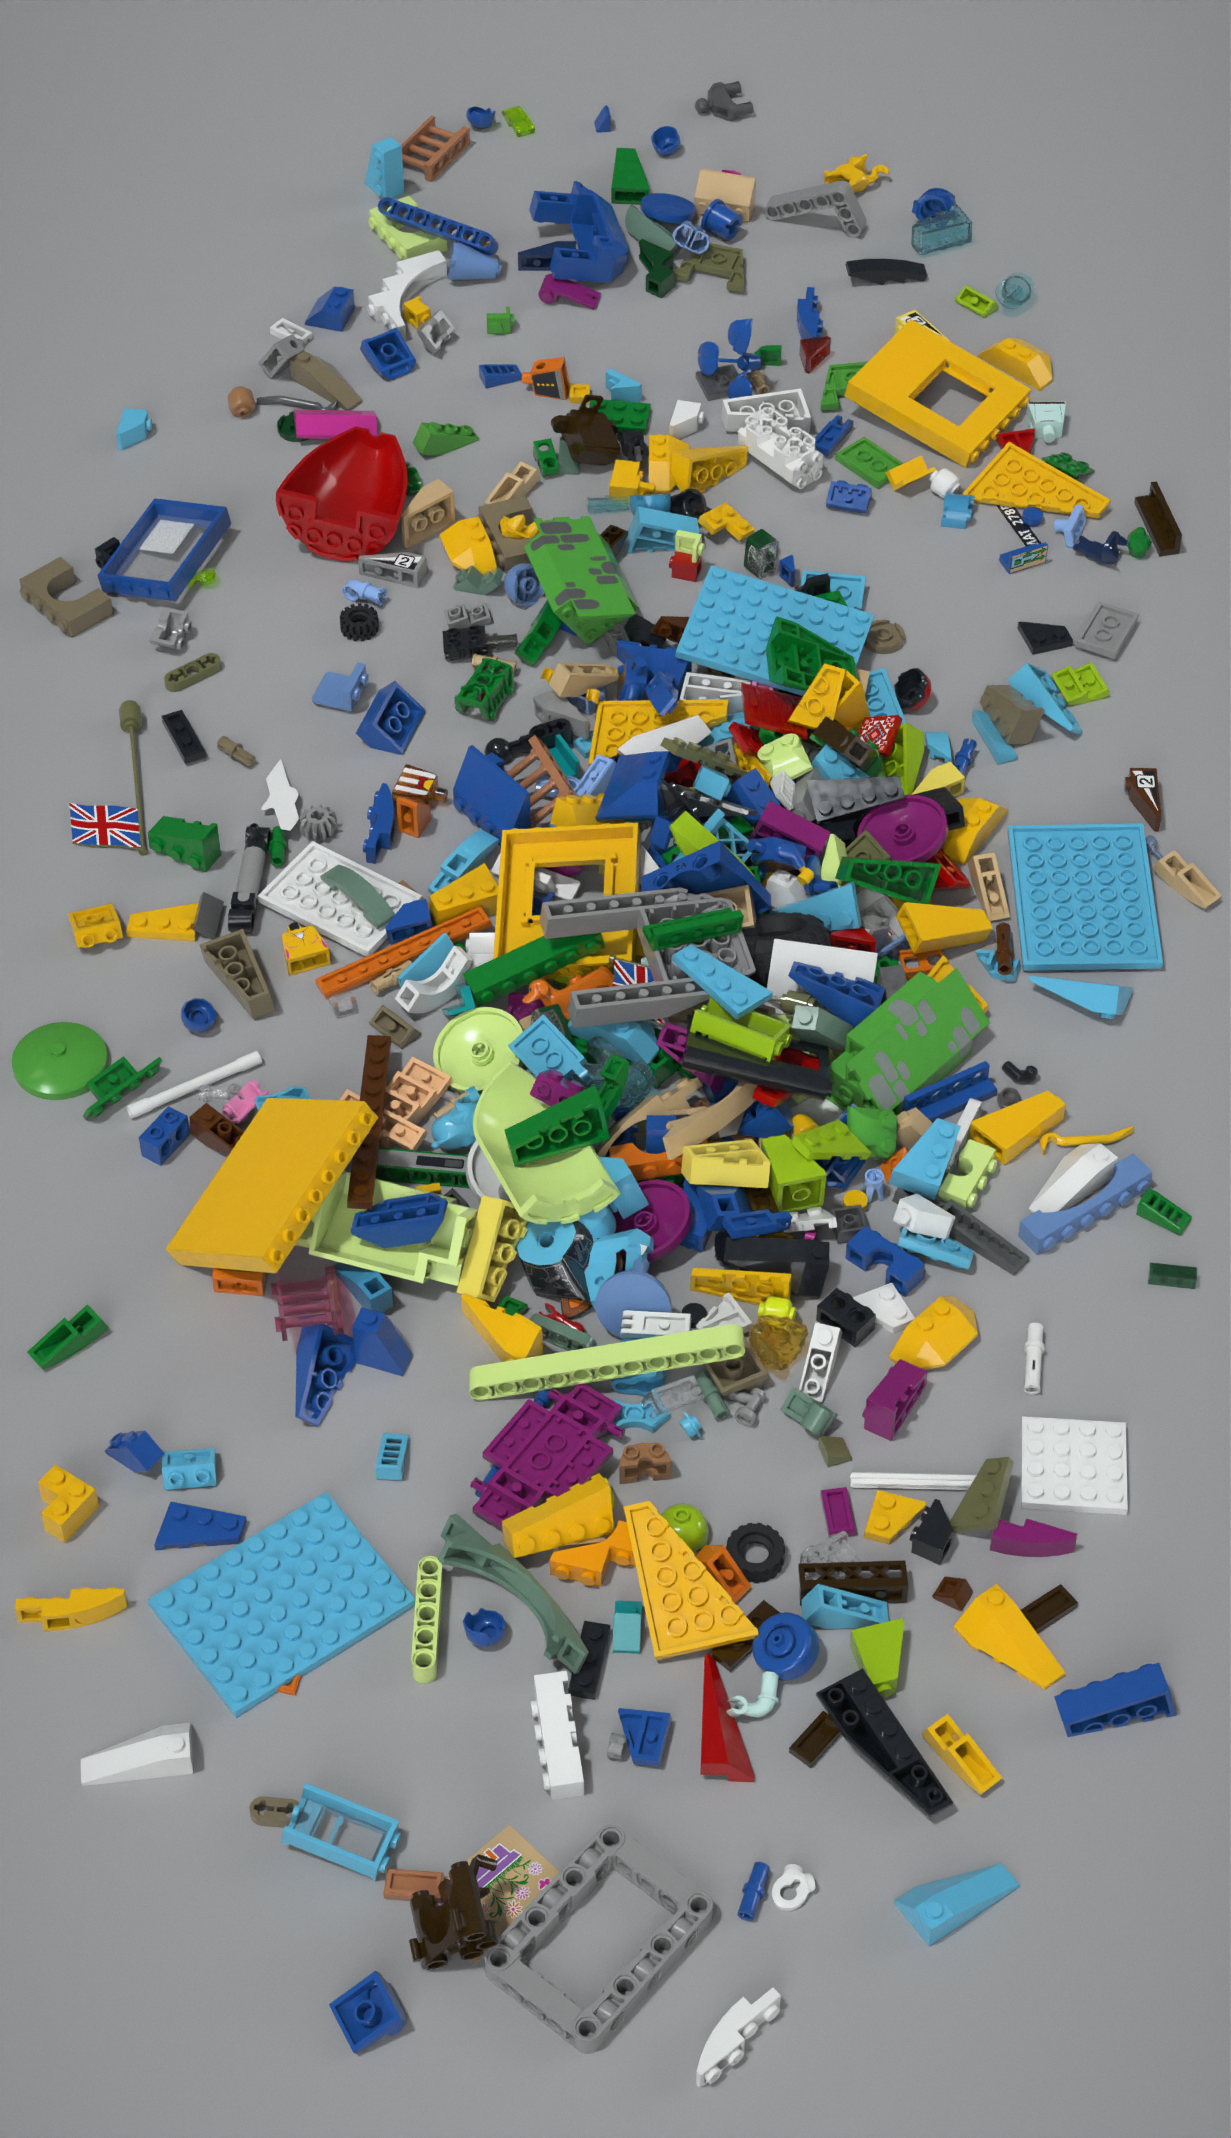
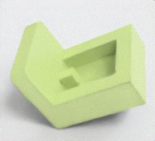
(689, 543)

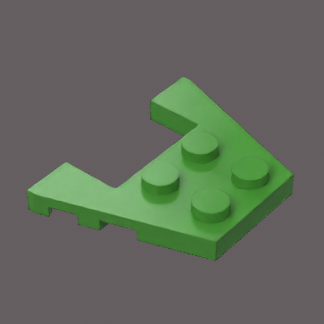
(836, 383)

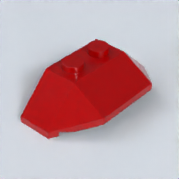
(949, 875)

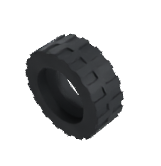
(757, 1534)

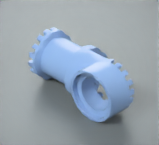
(364, 591)

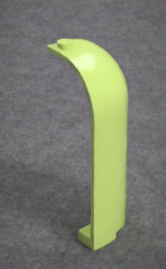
(547, 1188)

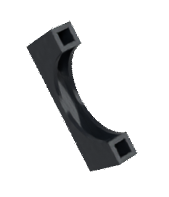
(847, 827)

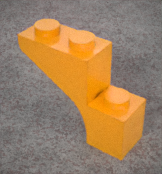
(590, 1562)

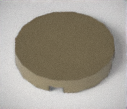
(884, 637)

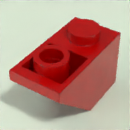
(684, 568)

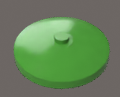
(59, 1060)

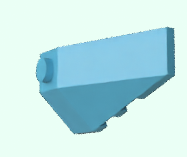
(1040, 688)

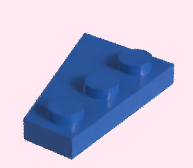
(196, 1525)

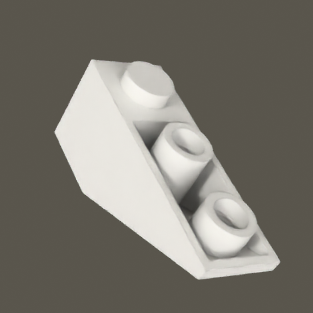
(820, 1360)

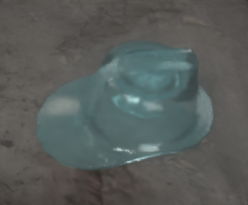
(1015, 290)

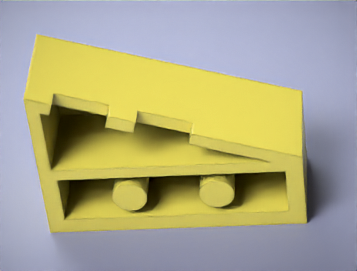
(726, 1164)

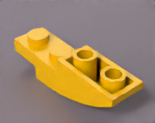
(81, 1609)

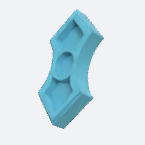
(639, 1417)

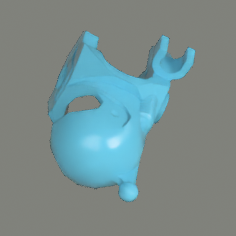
(456, 1127)

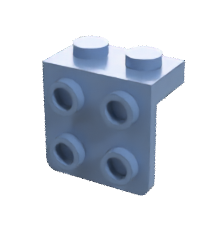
(341, 690)

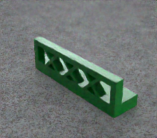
(693, 928)

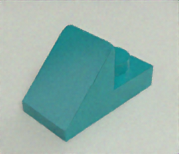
(627, 1627)

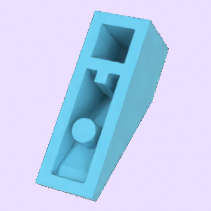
(841, 1609)

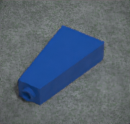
(698, 1233)

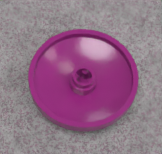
(908, 828)
(664, 1219)

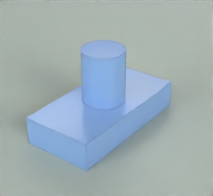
(1073, 526)

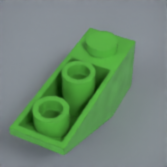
(441, 438)

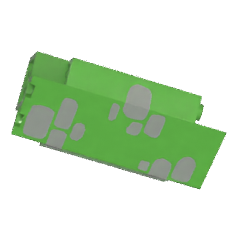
(907, 1043)

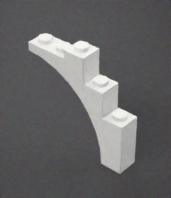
(408, 279)

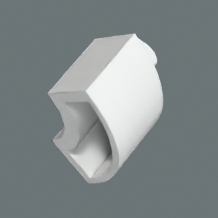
(480, 948)

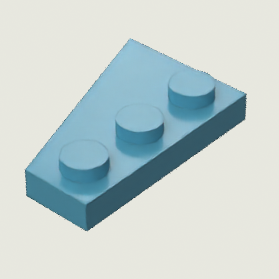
(850, 586)
(936, 1249)

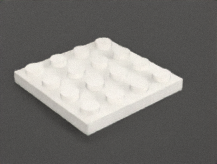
(1073, 1465)

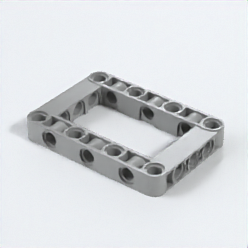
(556, 1905)

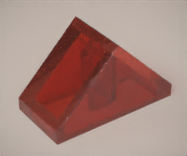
(814, 351)

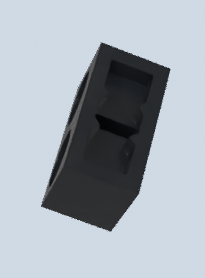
(850, 1316)

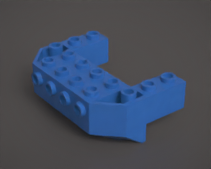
(596, 230)

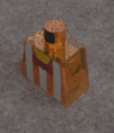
(418, 785)

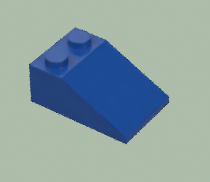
(752, 793)

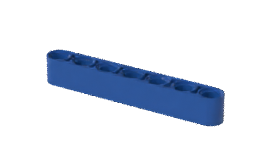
(430, 222)

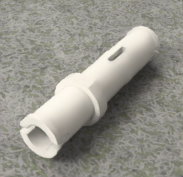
(1034, 1349)

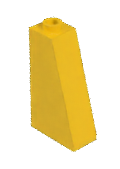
(941, 927)
(1018, 1125)

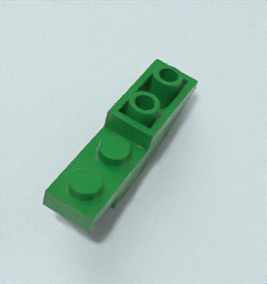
(539, 635)

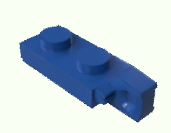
(756, 1223)

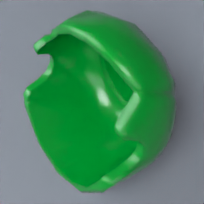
(414, 481)

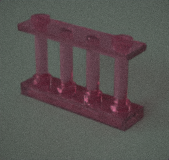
(330, 1306)

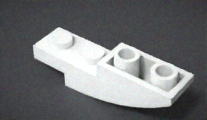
(727, 2039)

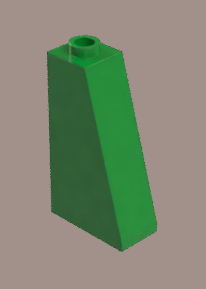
(628, 180)

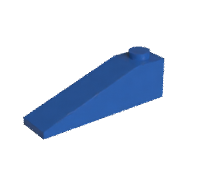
(657, 660)
(320, 1368)

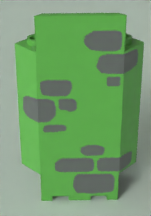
(580, 576)

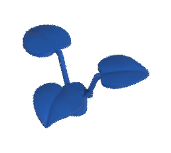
(739, 337)

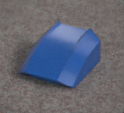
(388, 354)

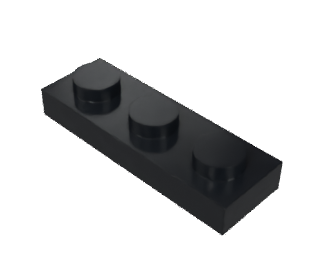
(183, 736)
(586, 1682)

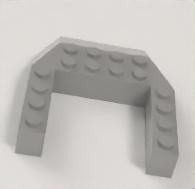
(671, 987)

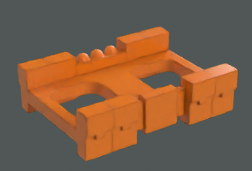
(922, 960)

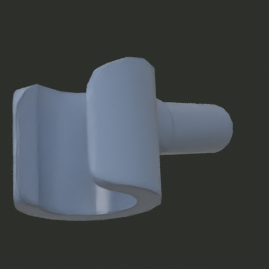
(1151, 843)

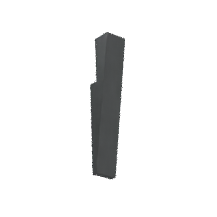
(977, 1235)

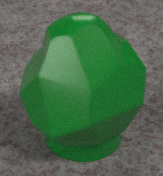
(1138, 542)

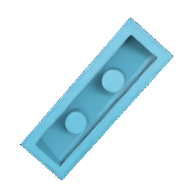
(992, 738)
(428, 961)

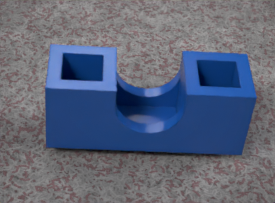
(871, 1248)

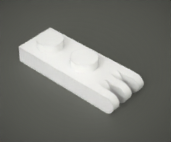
(647, 1324)

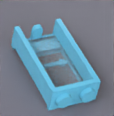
(342, 1832)

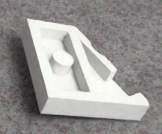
(807, 1221)
(726, 1313)

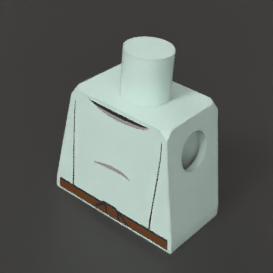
(1046, 418)

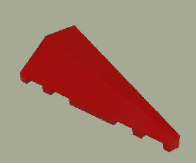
(721, 1741)

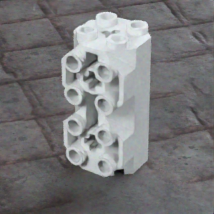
(783, 450)

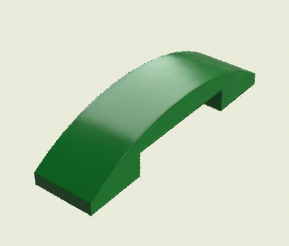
(615, 1077)

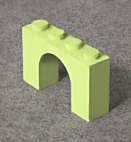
(402, 243)

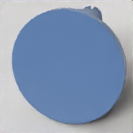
(630, 1291)

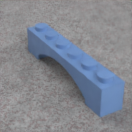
(1045, 1230)

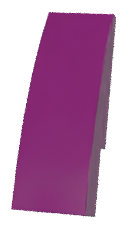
(1032, 1539)

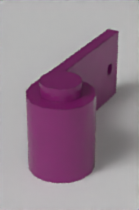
(568, 289)

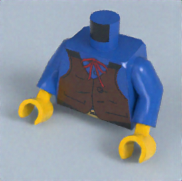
(631, 679)
(780, 854)

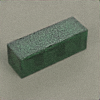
(1172, 1275)

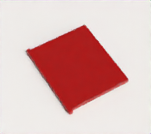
(770, 710)

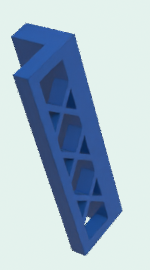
(949, 1098)

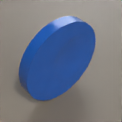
(667, 207)

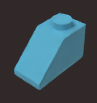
(133, 427)

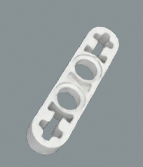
(970, 1113)

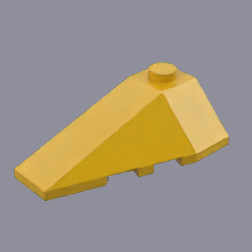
(706, 466)

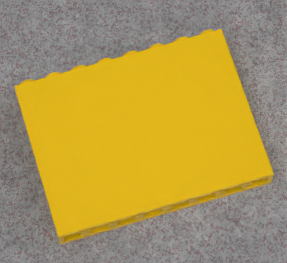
(272, 1184)

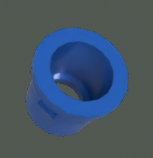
(721, 220)

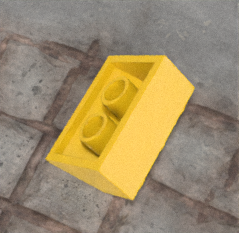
(578, 811)

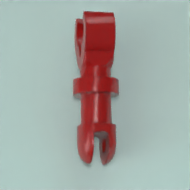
(561, 1318)

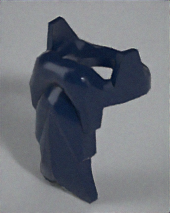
(1103, 553)

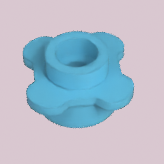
(690, 1425)

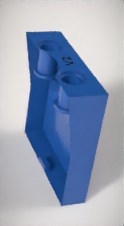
(708, 871)

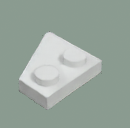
(888, 1306)

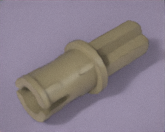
(235, 751)

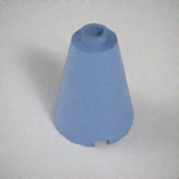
(471, 264)

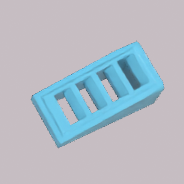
(389, 1471)

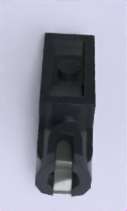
(633, 444)

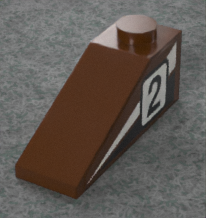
(1144, 794)

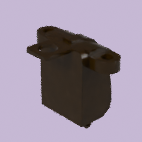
(588, 433)

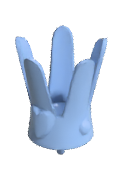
(874, 1180)

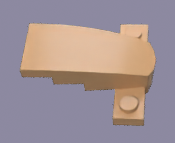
(407, 1102)

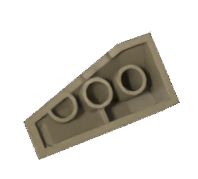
(323, 380)

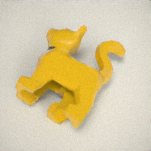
(855, 173)

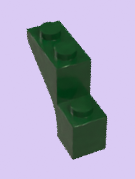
(659, 265)

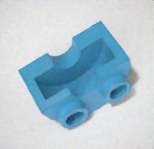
(956, 510)

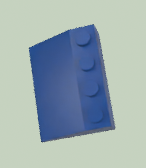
(490, 796)

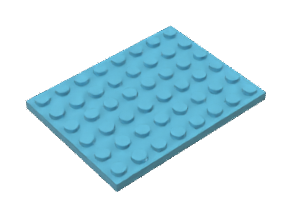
(737, 616)
(1084, 897)
(281, 1603)

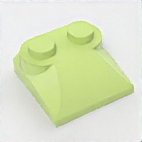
(786, 755)

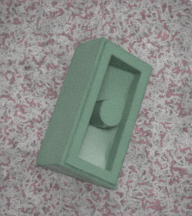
(565, 462)

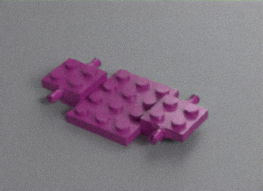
(546, 1452)

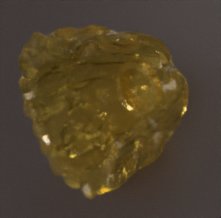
(777, 1340)

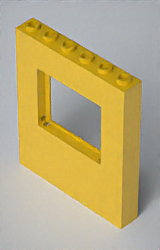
(909, 365)
(527, 849)

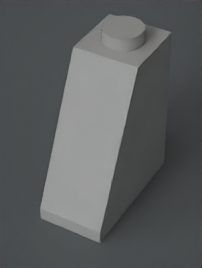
(802, 802)

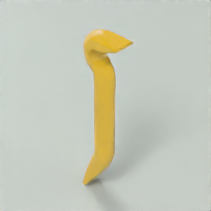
(1088, 1139)

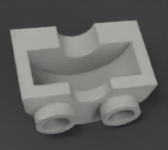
(435, 331)
(171, 629)

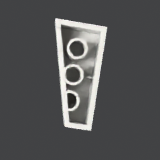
(557, 1736)

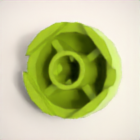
(688, 1525)

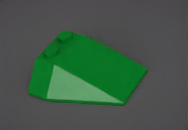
(798, 655)

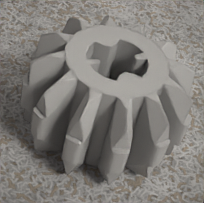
(318, 823)

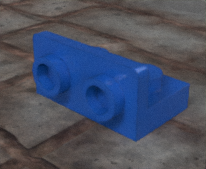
(849, 496)

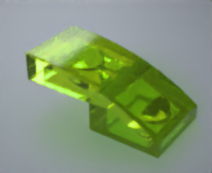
(519, 121)

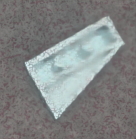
(942, 232)

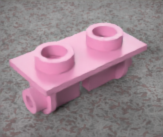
(236, 1109)

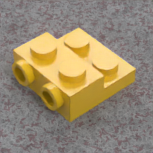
(95, 926)

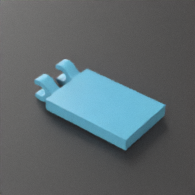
(546, 1048)

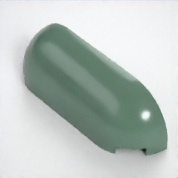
(648, 229)

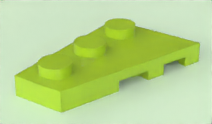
(830, 1141)

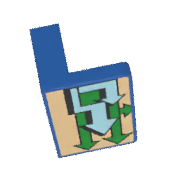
(1024, 557)

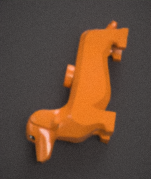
(549, 996)

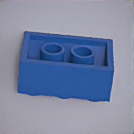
(390, 720)

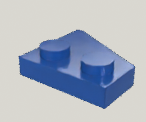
(645, 1734)

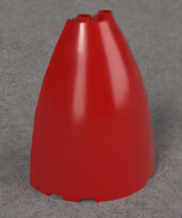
(346, 495)

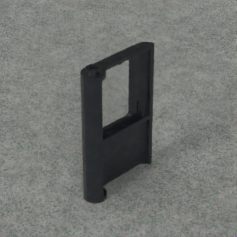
(722, 1060)

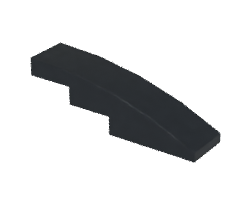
(881, 269)

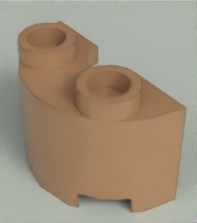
(644, 1460)

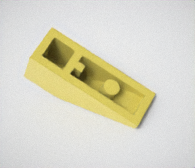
(943, 776)

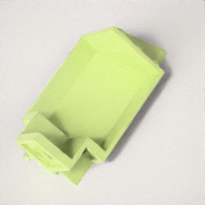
(438, 1260)

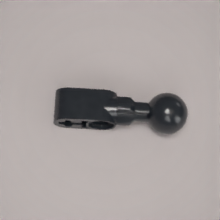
(545, 732)

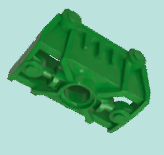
(496, 690)

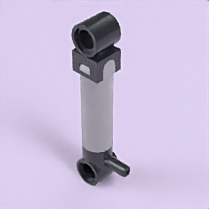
(244, 900)

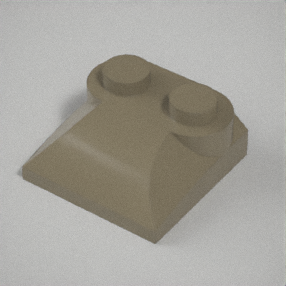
(738, 1373)

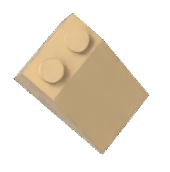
(428, 513)

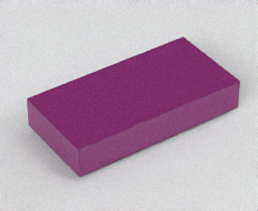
(837, 1511)

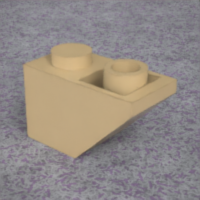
(911, 1127)

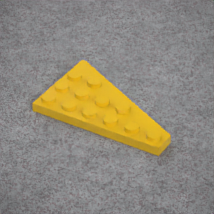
(1025, 482)
(622, 720)
(680, 1597)

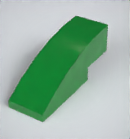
(68, 1338)

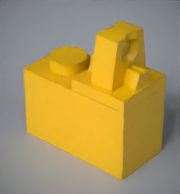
(628, 480)

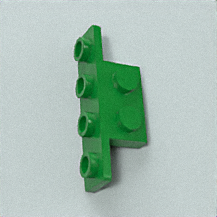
(114, 1081)

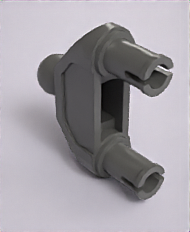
(721, 103)

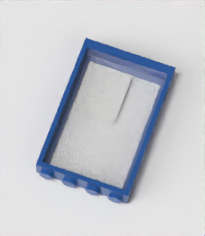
(164, 549)

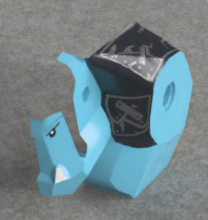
(559, 1253)

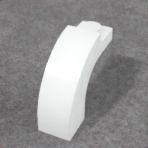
(438, 988)

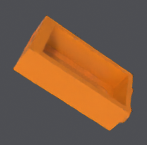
(239, 1282)

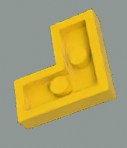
(726, 517)

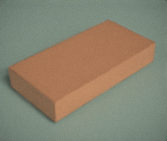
(402, 1883)

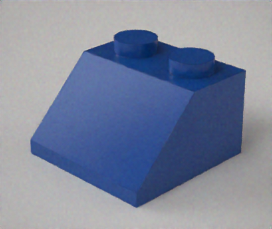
(332, 309)

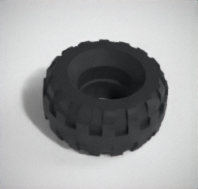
(781, 926)

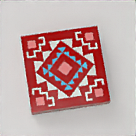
(881, 731)

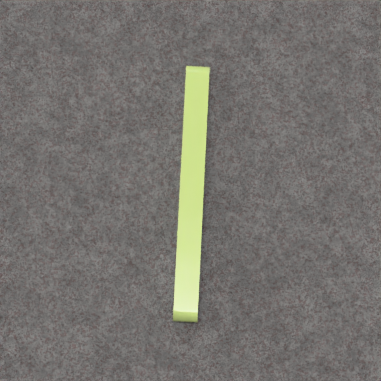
(606, 1362)

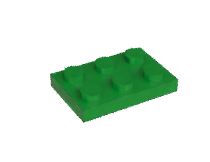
(626, 414)

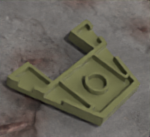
(716, 260)

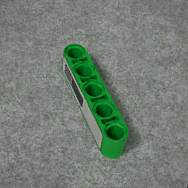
(422, 1167)

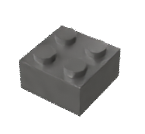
(849, 1222)

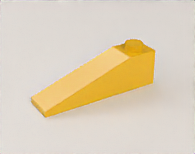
(506, 1335)
(1002, 1631)

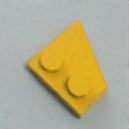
(891, 1515)

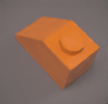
(412, 816)
(724, 1570)

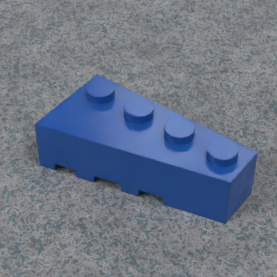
(1116, 1701)

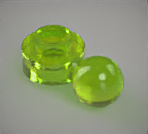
(204, 577)

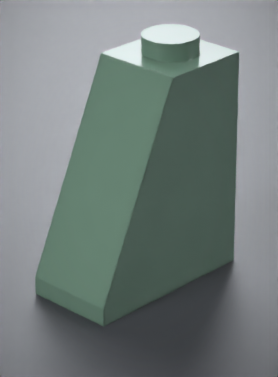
(820, 1027)

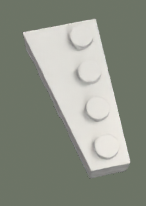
(788, 403)

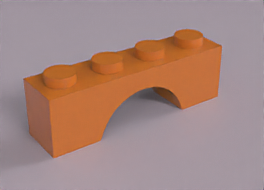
(647, 1165)

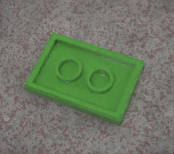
(868, 461)

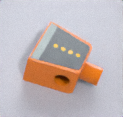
(549, 378)

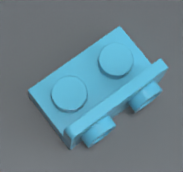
(189, 1468)

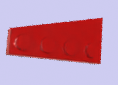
(774, 1097)

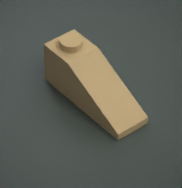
(577, 678)
(989, 886)

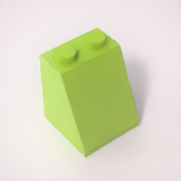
(793, 1178)

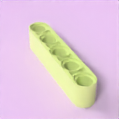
(427, 1629)

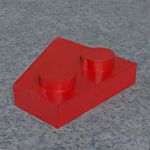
(1022, 439)

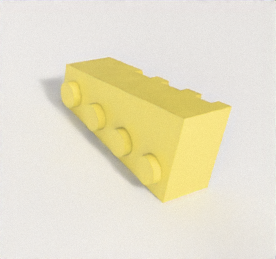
(491, 1248)

